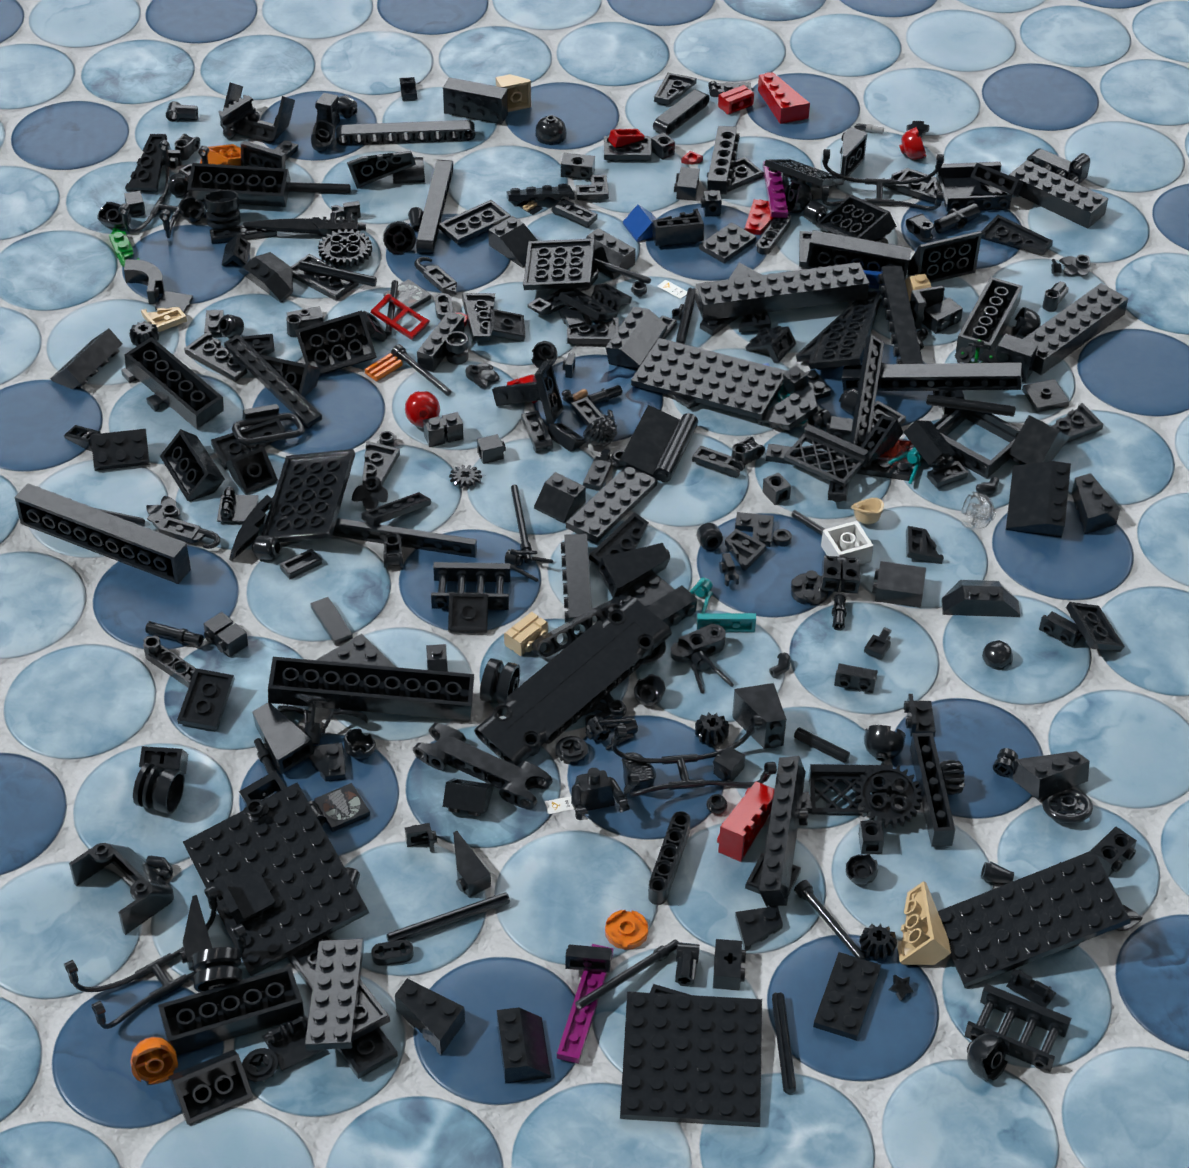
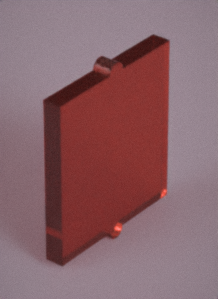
(900, 447)

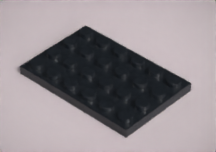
(309, 495)

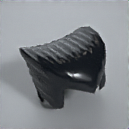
(645, 771)

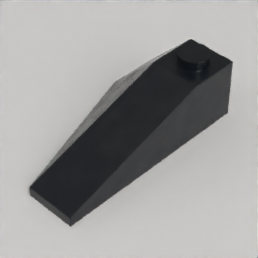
(375, 167)
(298, 375)

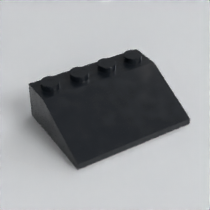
(858, 220)
(946, 257)
(336, 343)
(1039, 498)

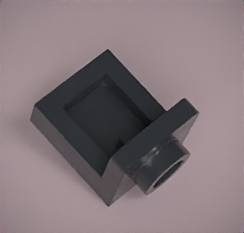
(420, 835)

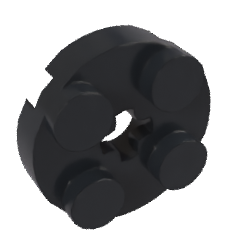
(802, 594)

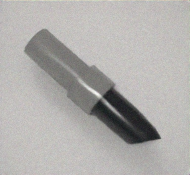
(869, 128)

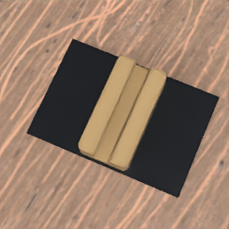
(530, 207)

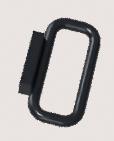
(263, 414)

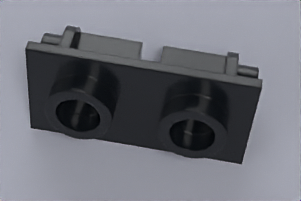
(1030, 989)

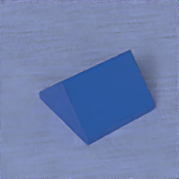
(639, 223)

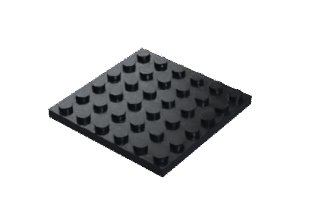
(692, 1059)

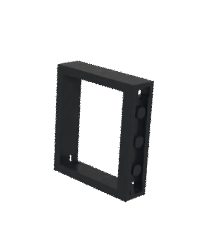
(970, 458)

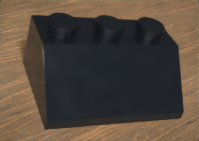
(612, 251)
(522, 1045)
(210, 1086)

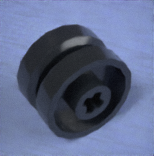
(499, 681)
(216, 967)

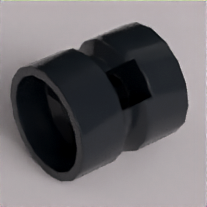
(457, 347)

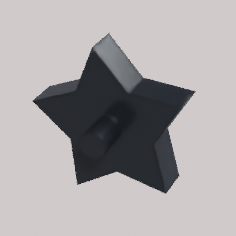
(901, 986)

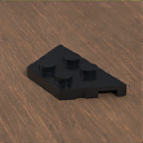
(924, 190)
(792, 409)

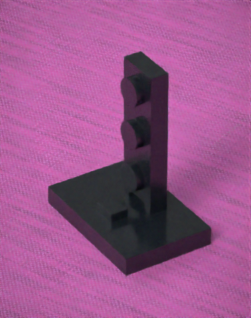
(259, 156)
(543, 390)

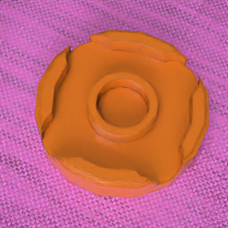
(626, 929)

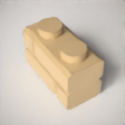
(522, 634)

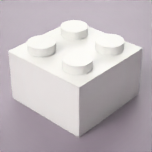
(847, 541)

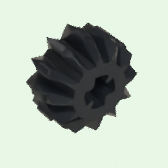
(142, 332)
(712, 729)
(953, 776)
(878, 942)

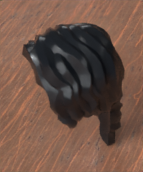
(601, 431)

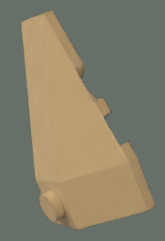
(923, 932)

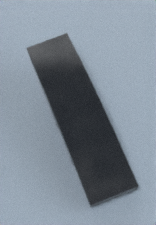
(249, 529)

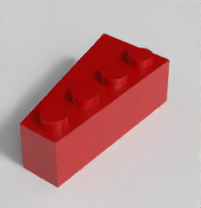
(782, 99)
(745, 821)

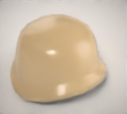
(868, 510)

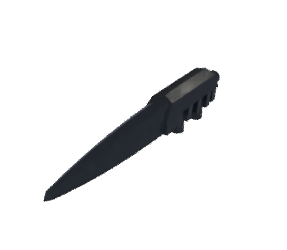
(310, 225)

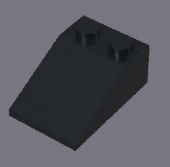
(852, 150)
(511, 240)

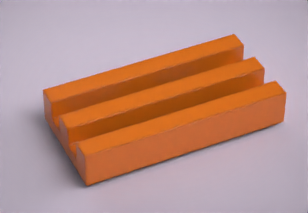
(380, 366)

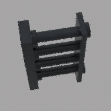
(471, 572)
(1027, 1011)

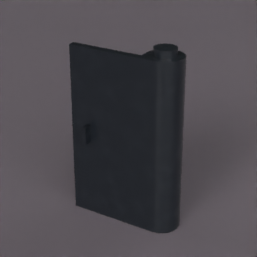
(659, 443)

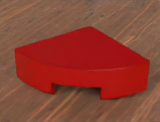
(692, 158)

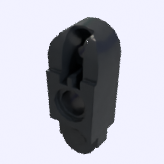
(707, 639)

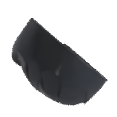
(322, 135)
(110, 215)

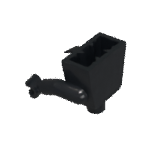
(594, 792)

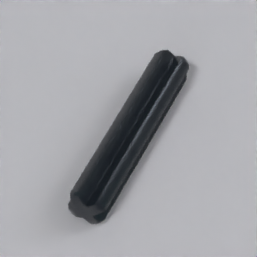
(822, 744)

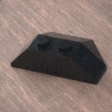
(270, 275)
(980, 599)

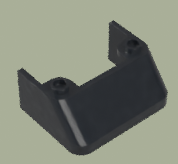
(261, 129)
(148, 888)

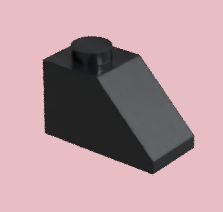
(437, 657)

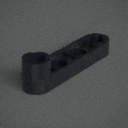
(157, 653)

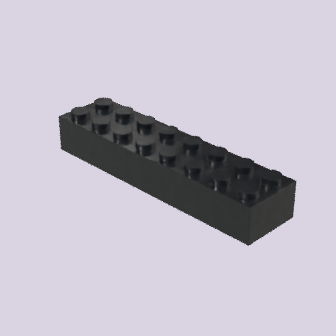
(1076, 326)

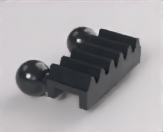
(236, 113)

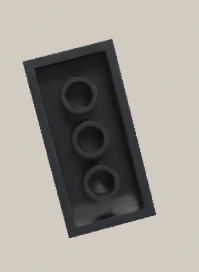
(475, 100)

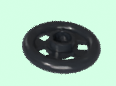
(1068, 805)

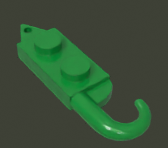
(121, 245)

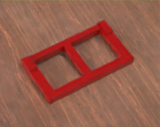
(394, 323)

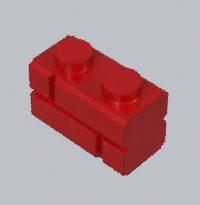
(735, 99)

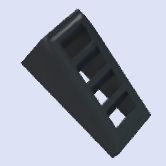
(83, 438)

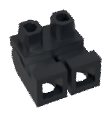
(843, 569)

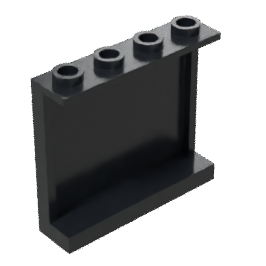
(963, 191)

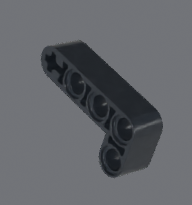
(1072, 170)

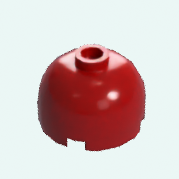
(912, 145)
(421, 407)

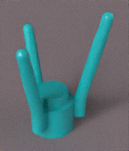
(913, 457)
(702, 589)

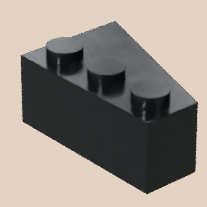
(679, 229)
(1094, 504)
(1051, 773)
(430, 1013)

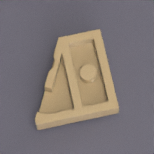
(165, 318)

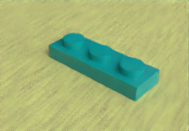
(729, 621)

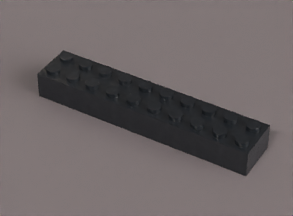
(781, 291)
(103, 533)
(372, 688)

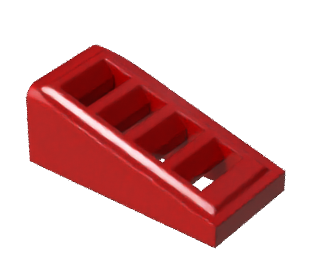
(622, 137)

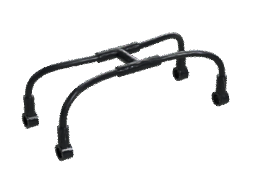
(879, 186)
(166, 209)
(685, 783)
(155, 967)

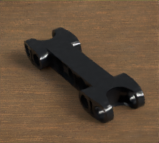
(511, 780)

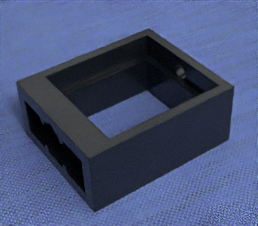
(262, 787)

